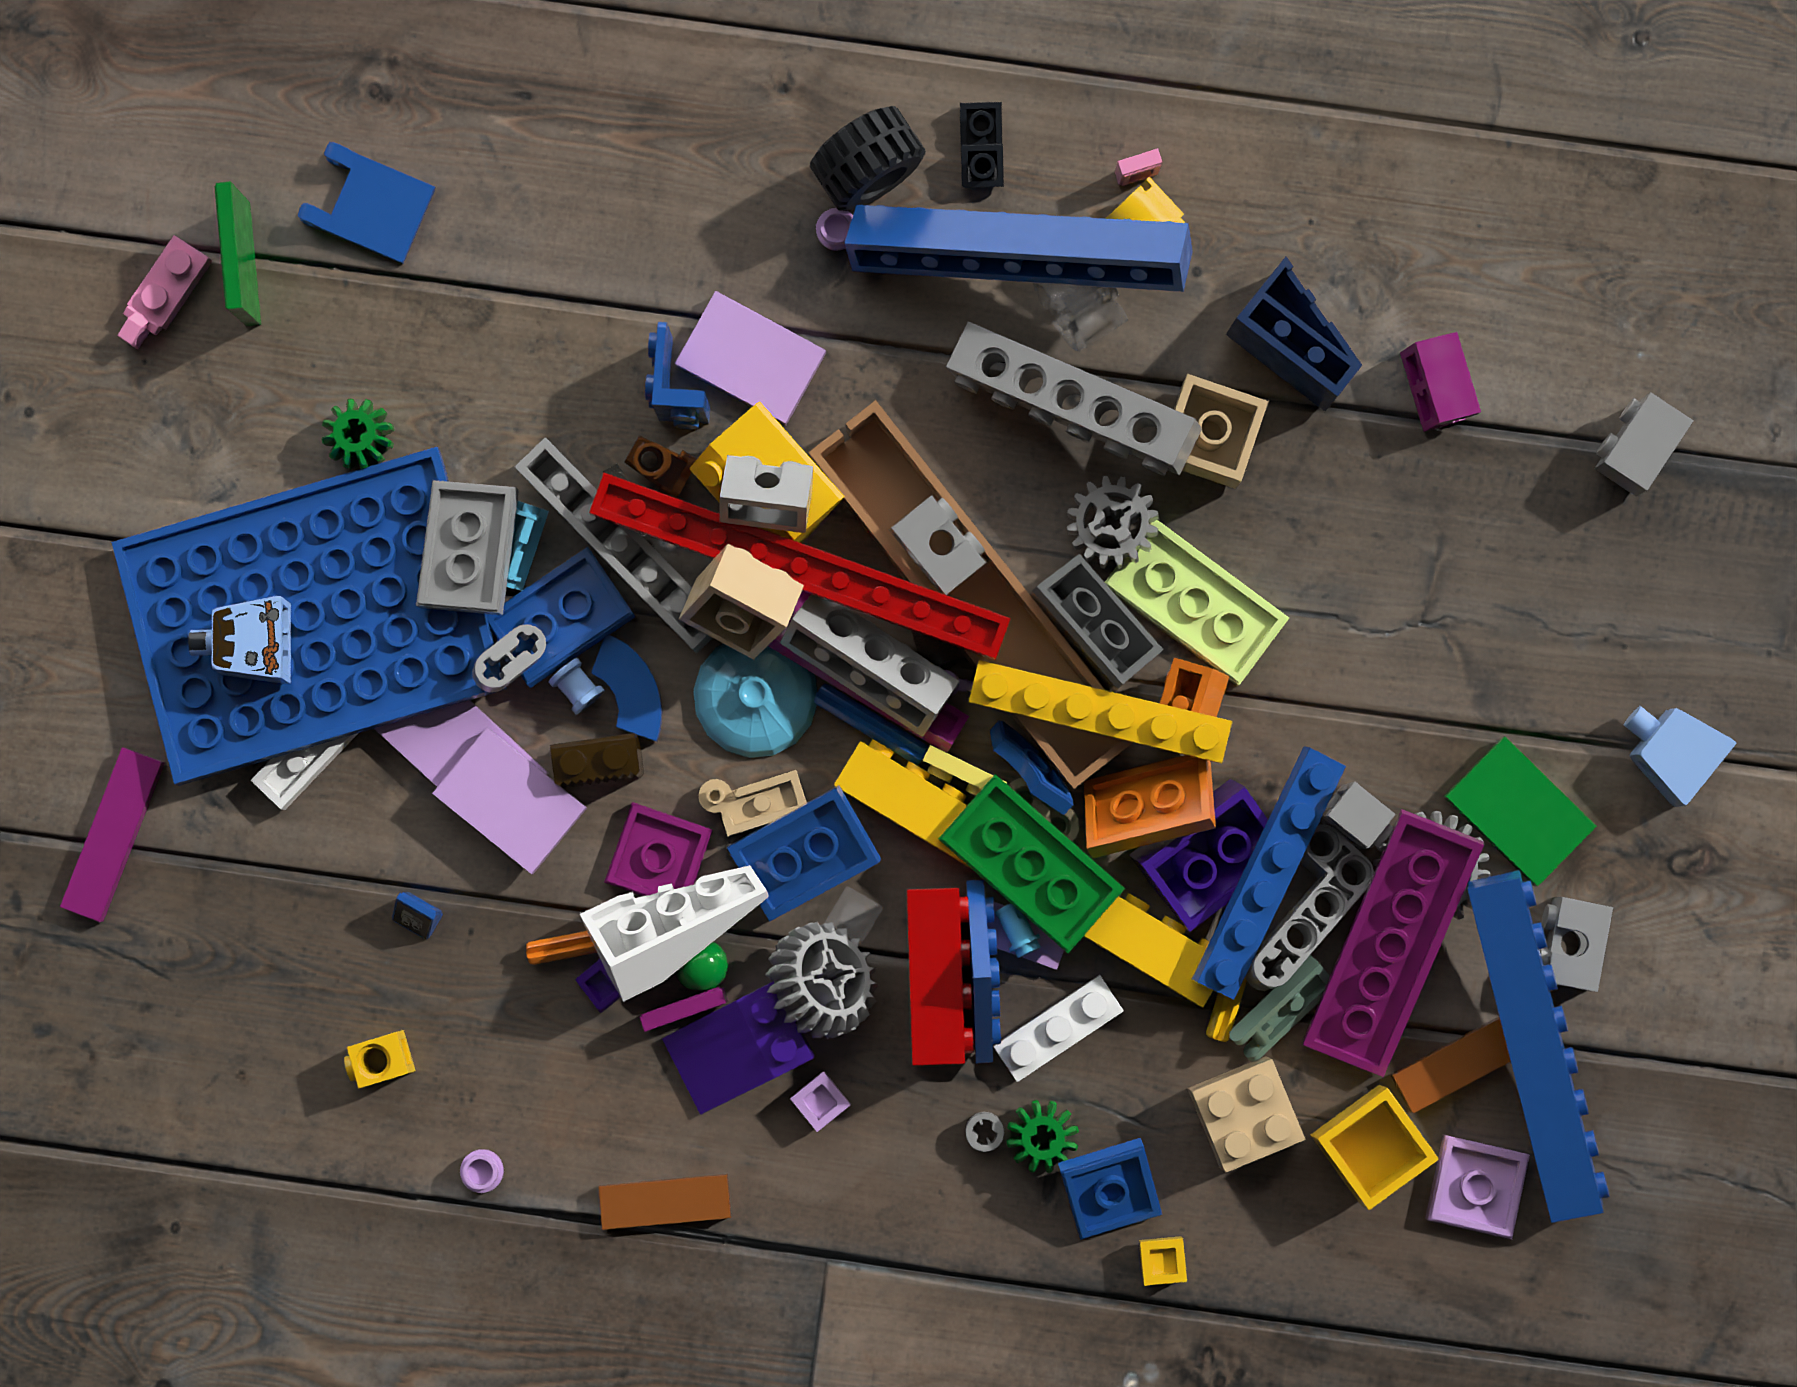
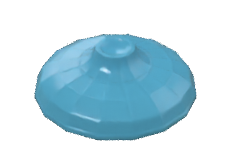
(754, 703)

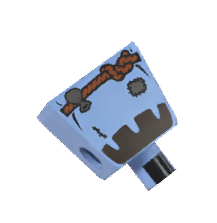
(248, 640)

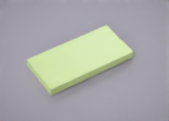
(1198, 604)

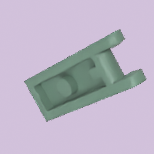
(1280, 1010)

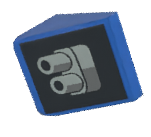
(416, 914)

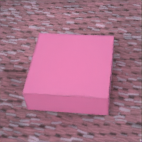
(1138, 167)

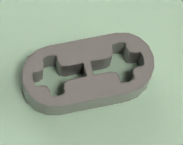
(503, 650)

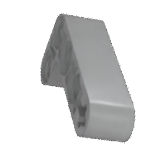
(1303, 914)

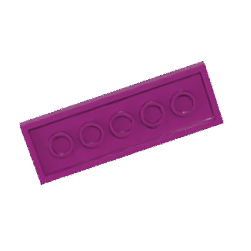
(1393, 942)

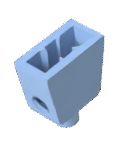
(1676, 752)

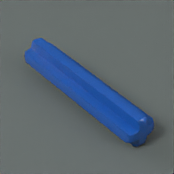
(870, 724)

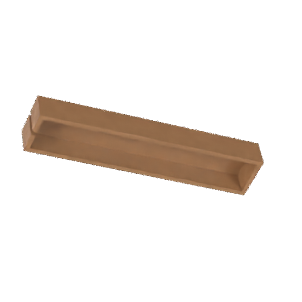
(883, 484)

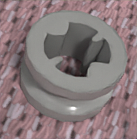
(972, 1136)

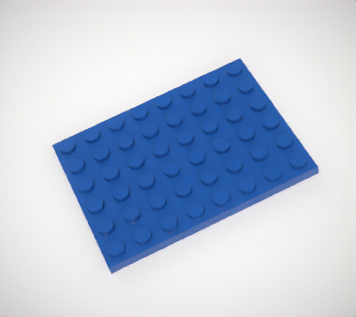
(359, 644)

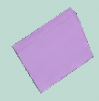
(1477, 1186)

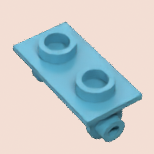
(526, 536)

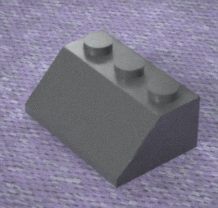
(1095, 623)

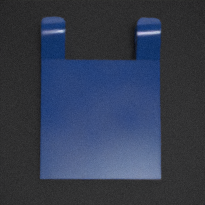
(375, 207)

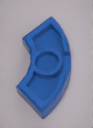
(633, 687)
(1031, 767)

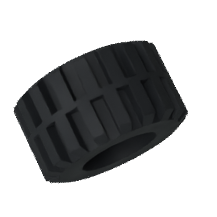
(867, 158)

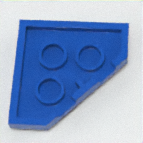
(983, 972)

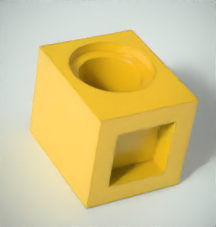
(397, 1054)

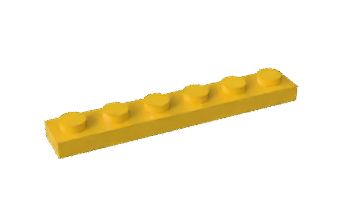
(1100, 711)

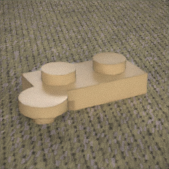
(752, 804)

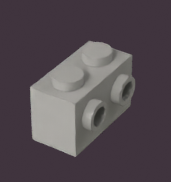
(1642, 444)

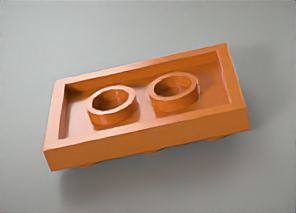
(1148, 805)

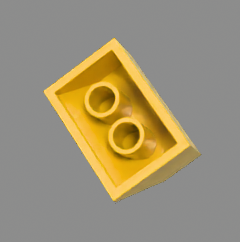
(763, 437)

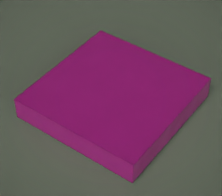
(657, 852)

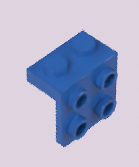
(680, 406)

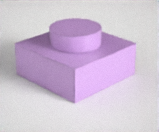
(820, 1101)

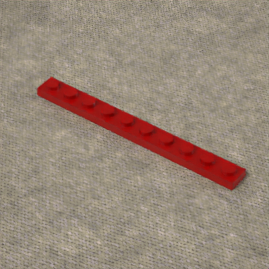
(817, 570)

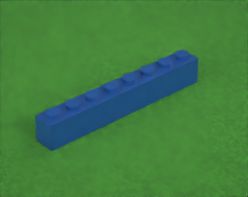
(1020, 247)
(1536, 1046)

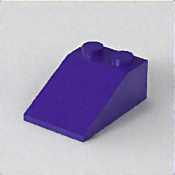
(736, 1049)

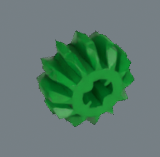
(346, 426)
(1029, 1129)

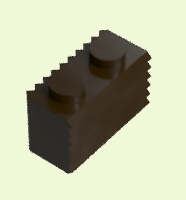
(597, 760)

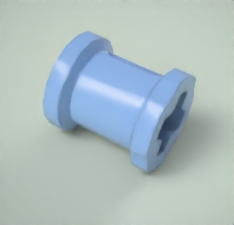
(576, 686)

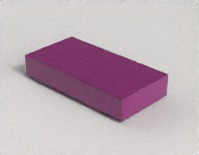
(683, 1008)

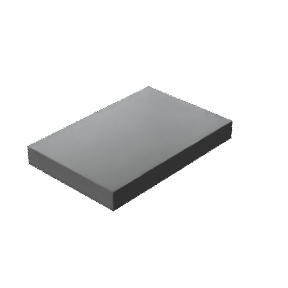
(467, 547)

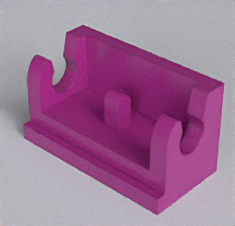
(1440, 381)

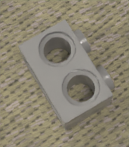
(1358, 816)

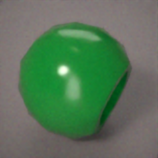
(705, 969)

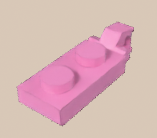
(163, 291)

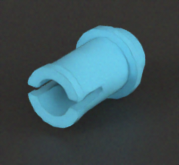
(1018, 931)

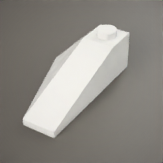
(660, 932)

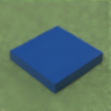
(1110, 1188)

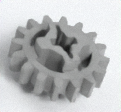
(1126, 512)

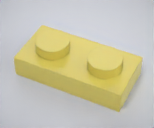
(945, 766)

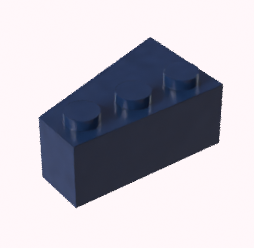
(1295, 339)

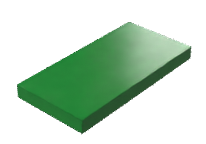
(1031, 863)

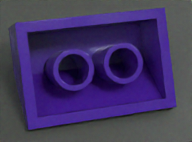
(1203, 868)

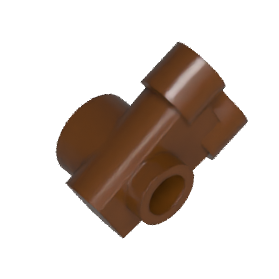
(670, 470)

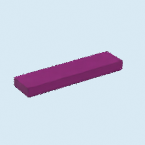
(112, 834)

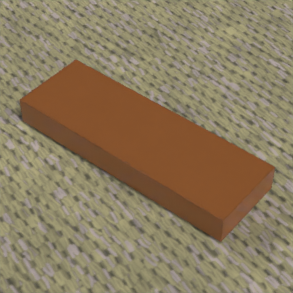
(1452, 1066)
(665, 1201)

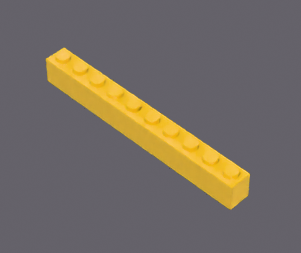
(927, 811)

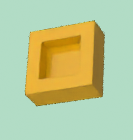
(1162, 1260)

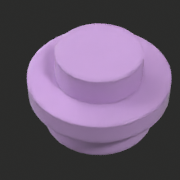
(833, 228)
(481, 1171)

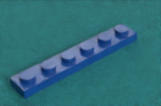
(1268, 872)

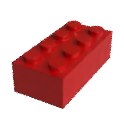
(936, 976)

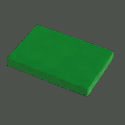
(237, 254)
(1520, 811)

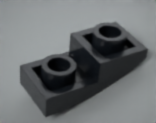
(981, 144)

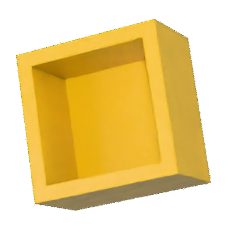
(1374, 1147)

